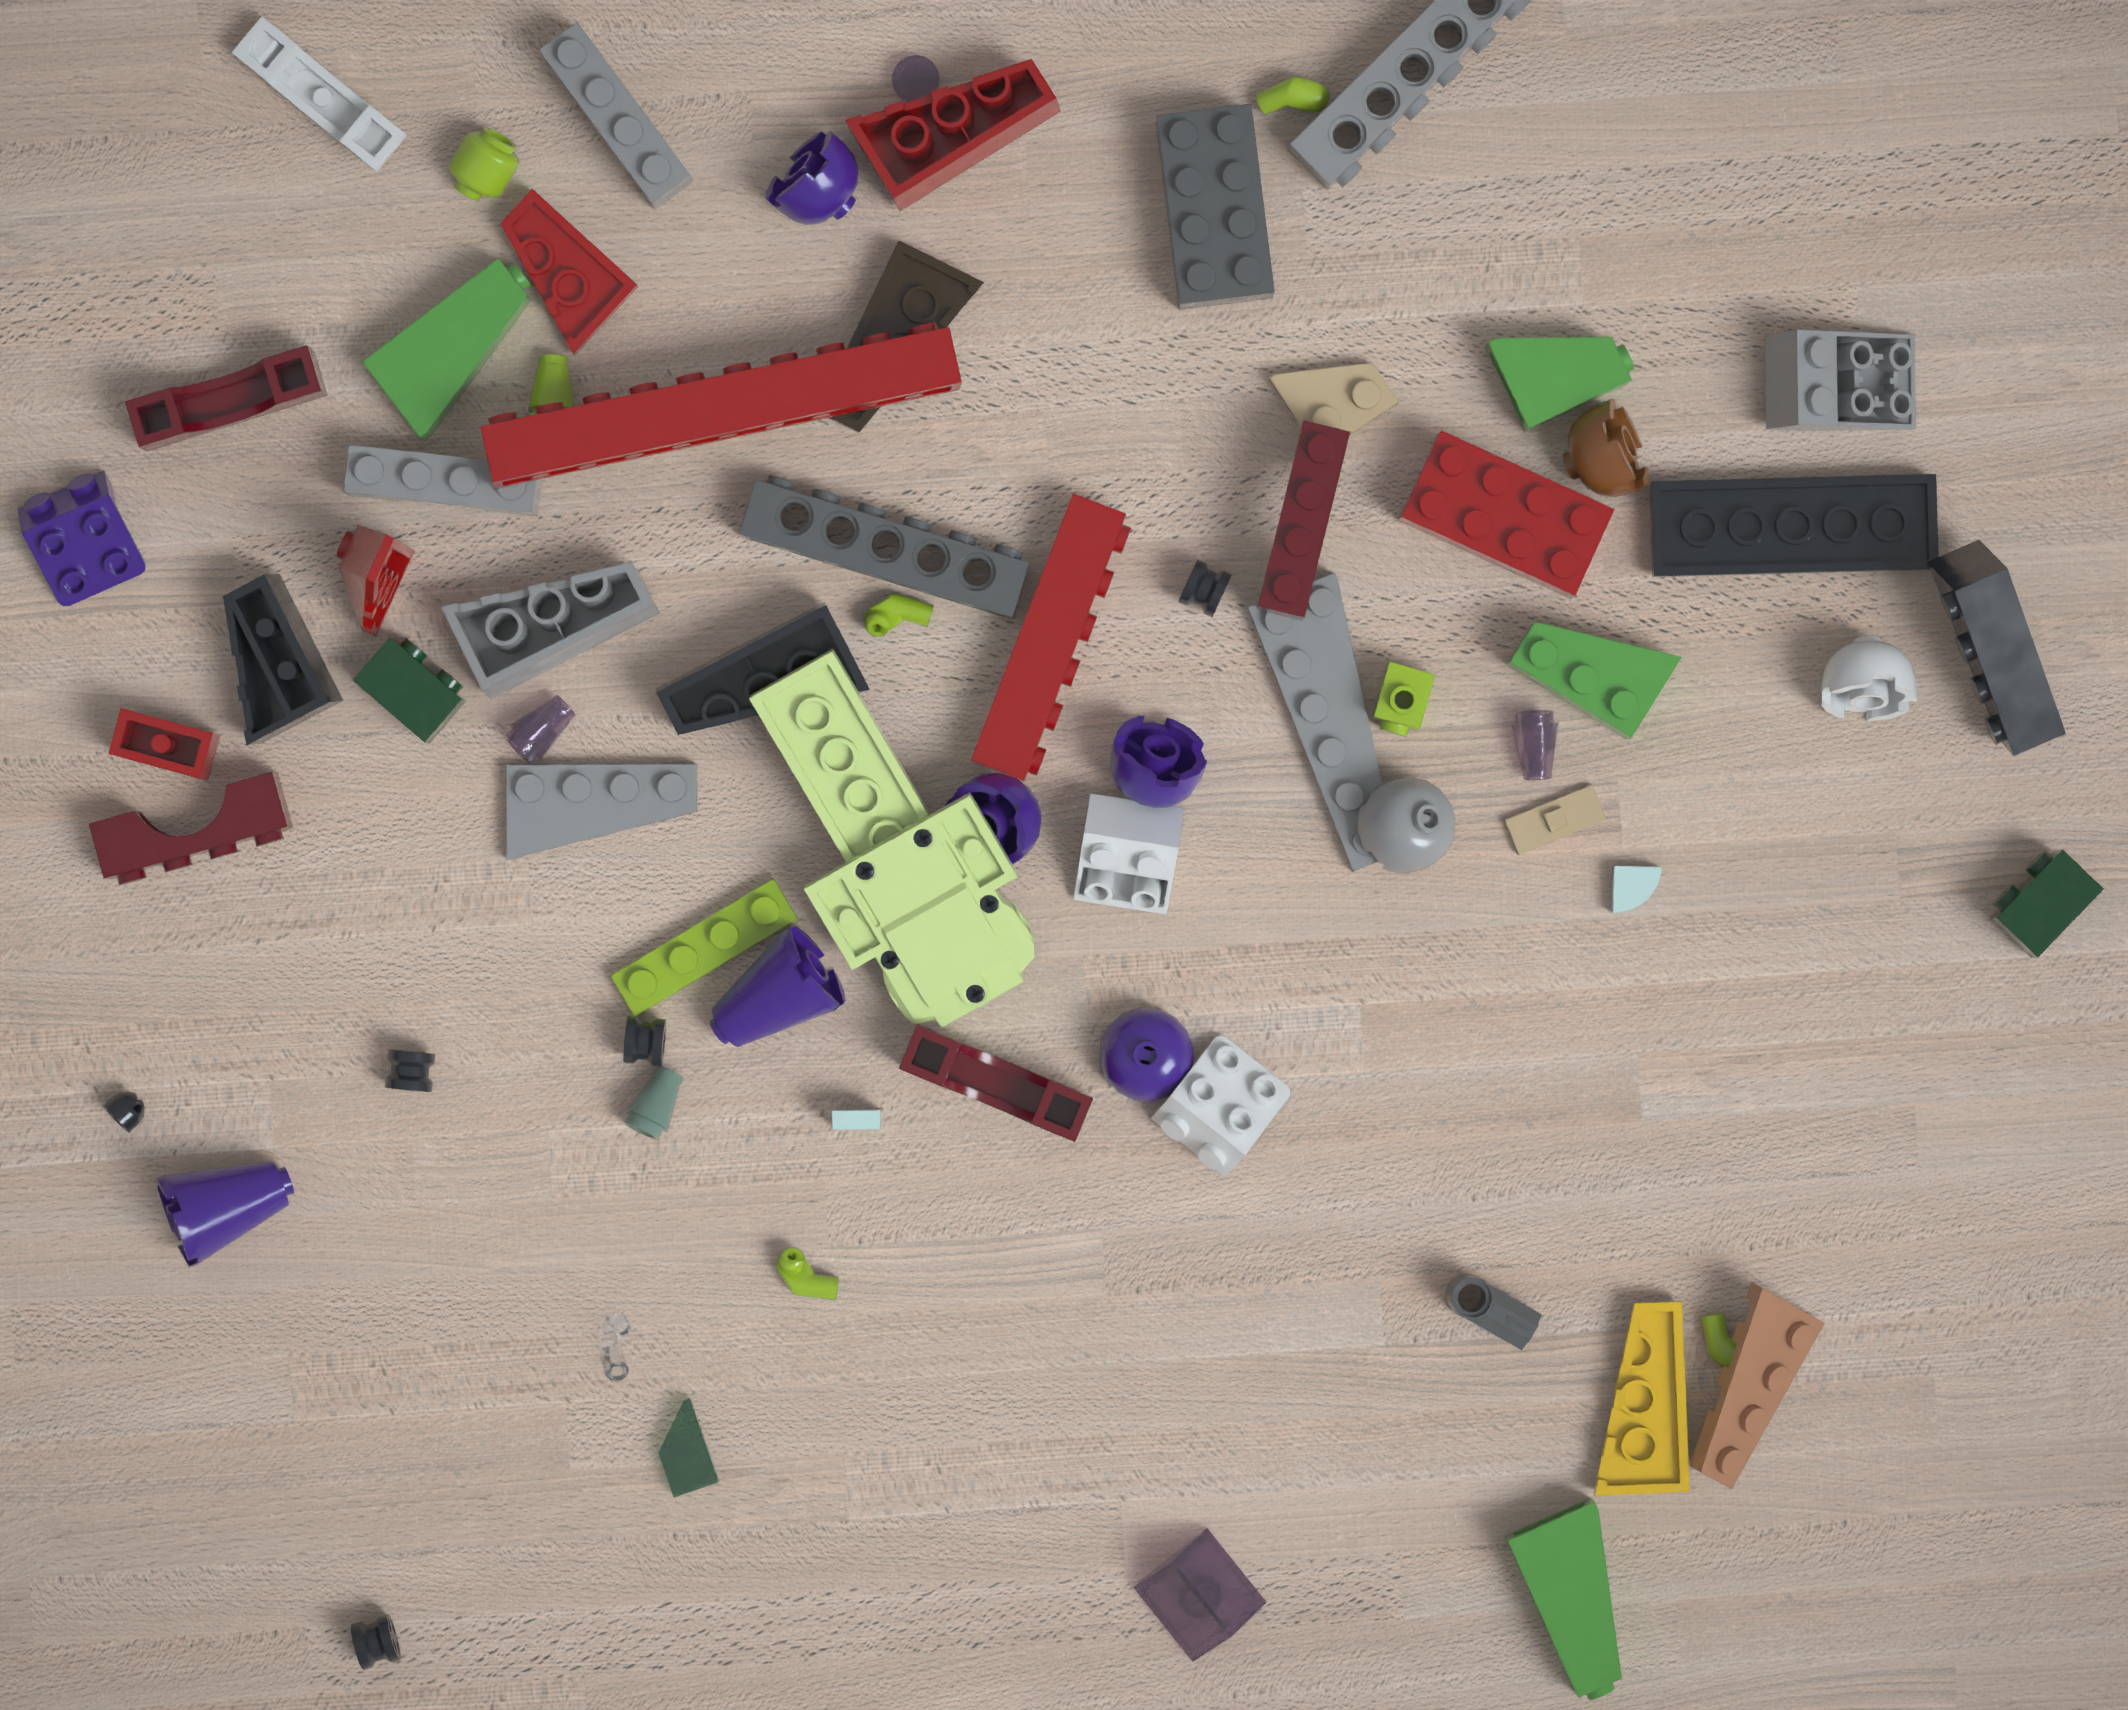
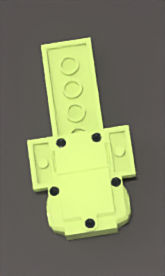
(913, 881)

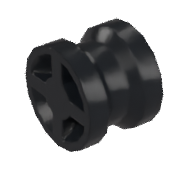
(1204, 588)
(644, 1041)
(410, 1070)
(375, 1641)

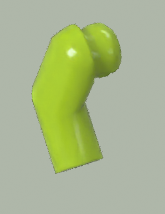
(1296, 93)
(893, 611)

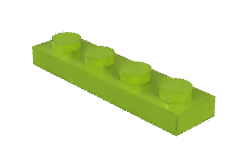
(704, 947)

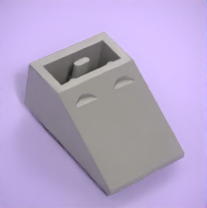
(1839, 381)

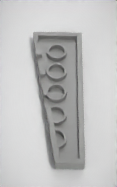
(1327, 705)

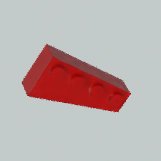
(952, 129)

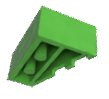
(1594, 674)

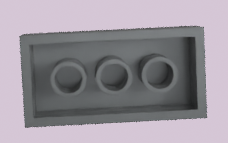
(1215, 206)

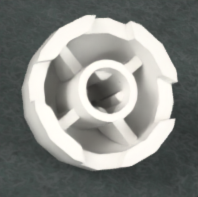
(1868, 679)

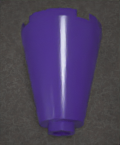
(777, 991)
(221, 1204)

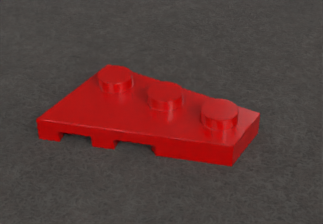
(569, 271)

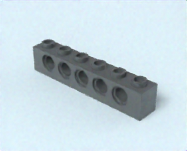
(764, 525)

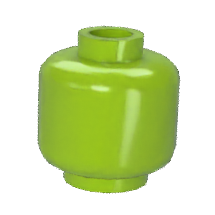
(484, 164)

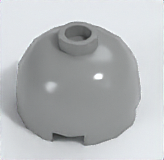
(1406, 824)

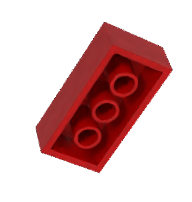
(1506, 514)

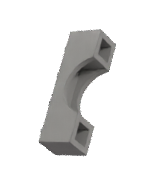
(616, 115)
(434, 479)

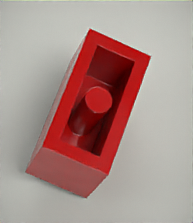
(164, 744)

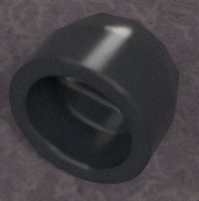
(125, 1109)

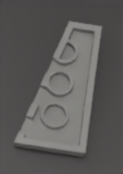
(582, 802)

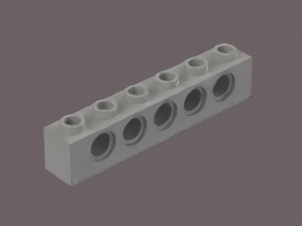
(1316, 145)

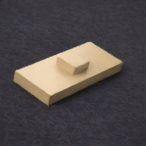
(1555, 819)

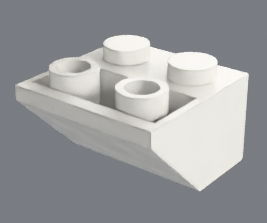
(1128, 854)

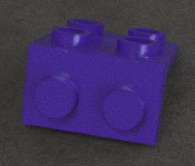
(80, 539)

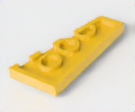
(1648, 1414)

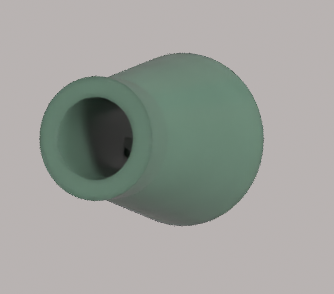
(654, 1105)

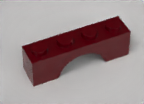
(227, 400)
(1303, 520)
(249, 811)
(996, 1082)

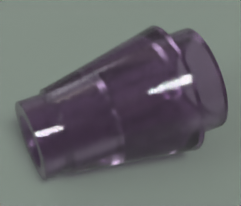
(539, 729)
(1535, 742)

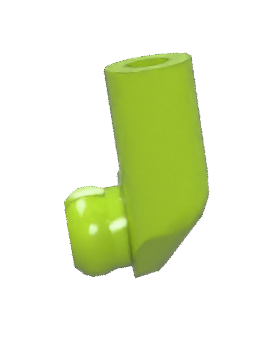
(801, 1278)
(1718, 1342)

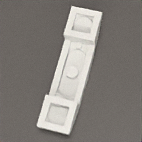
(319, 94)

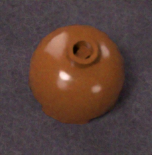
(1605, 452)

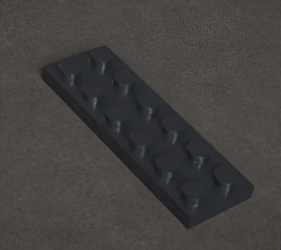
(1793, 525)

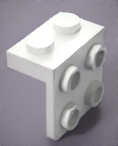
(1222, 1105)

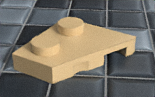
(1335, 395)

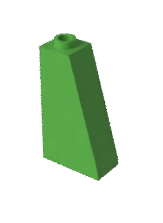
(446, 348)
(1570, 1588)

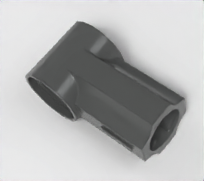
(1495, 1311)

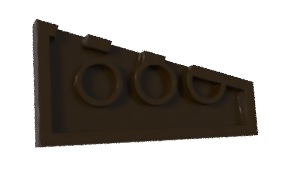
(908, 294)

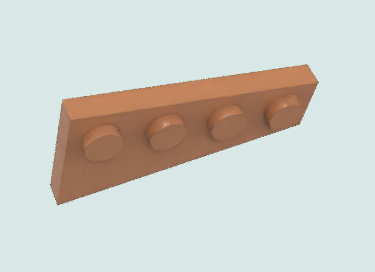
(1765, 1361)

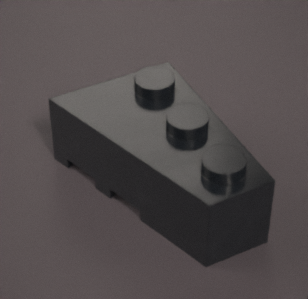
(276, 660)

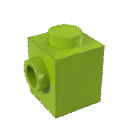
(1402, 699)

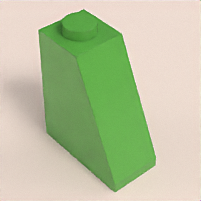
(1557, 373)

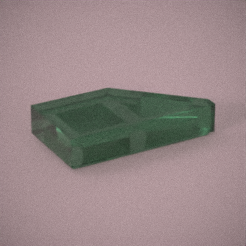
(686, 1453)

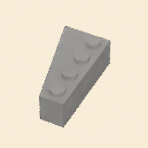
(539, 627)

